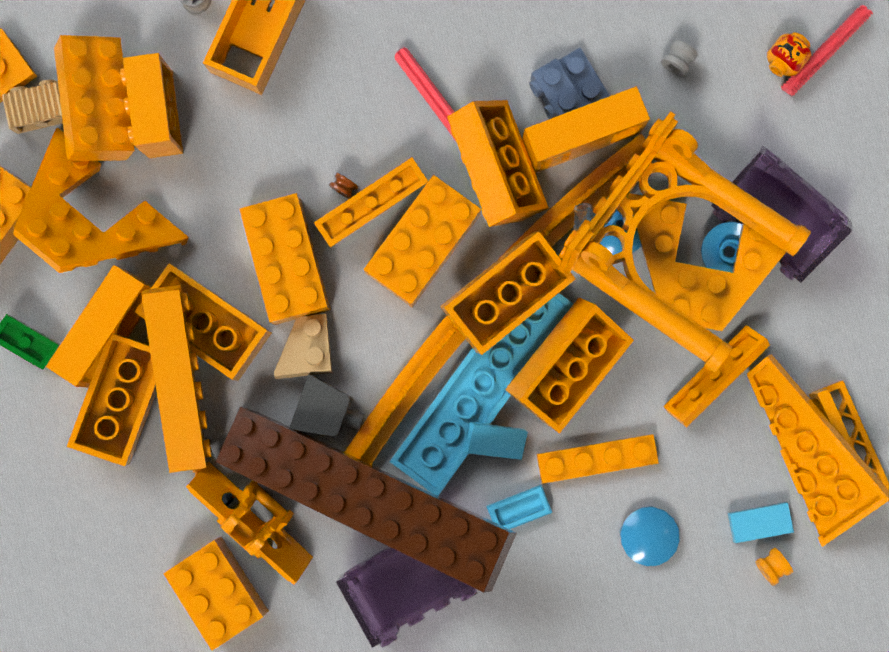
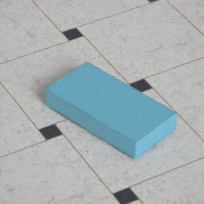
(495, 441)
(520, 508)
(760, 522)

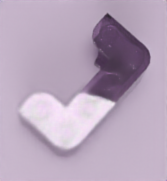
(396, 591)

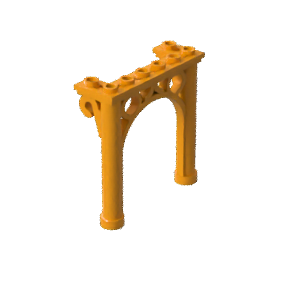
(674, 156)

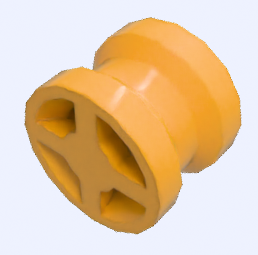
(774, 566)

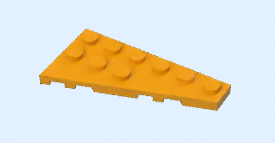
(820, 461)

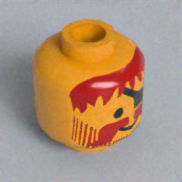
(789, 54)

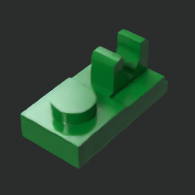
(26, 342)

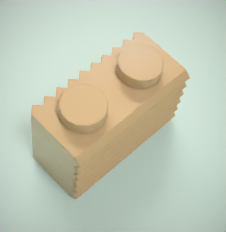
(33, 107)

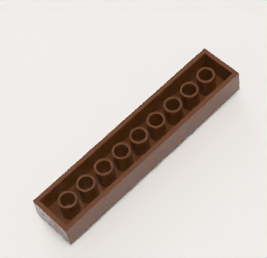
(367, 499)

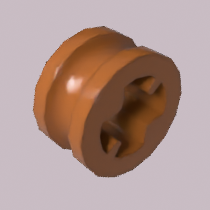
(343, 185)

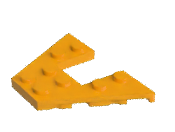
(67, 237)
(701, 292)

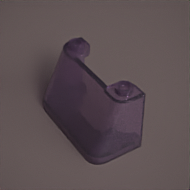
(795, 199)

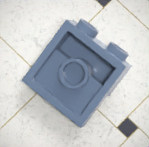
(567, 84)

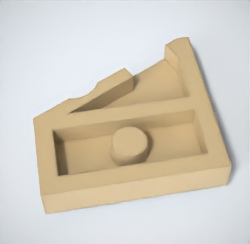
(306, 349)

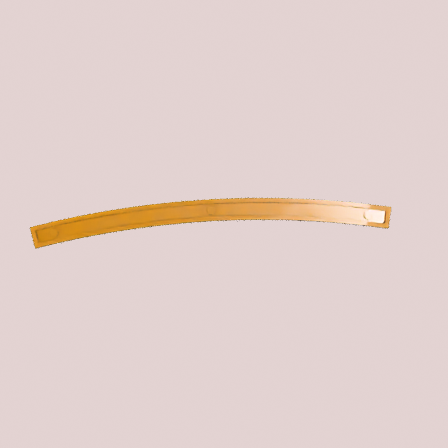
(447, 338)

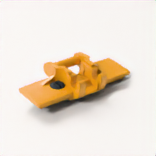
(239, 522)

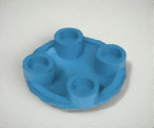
(649, 536)

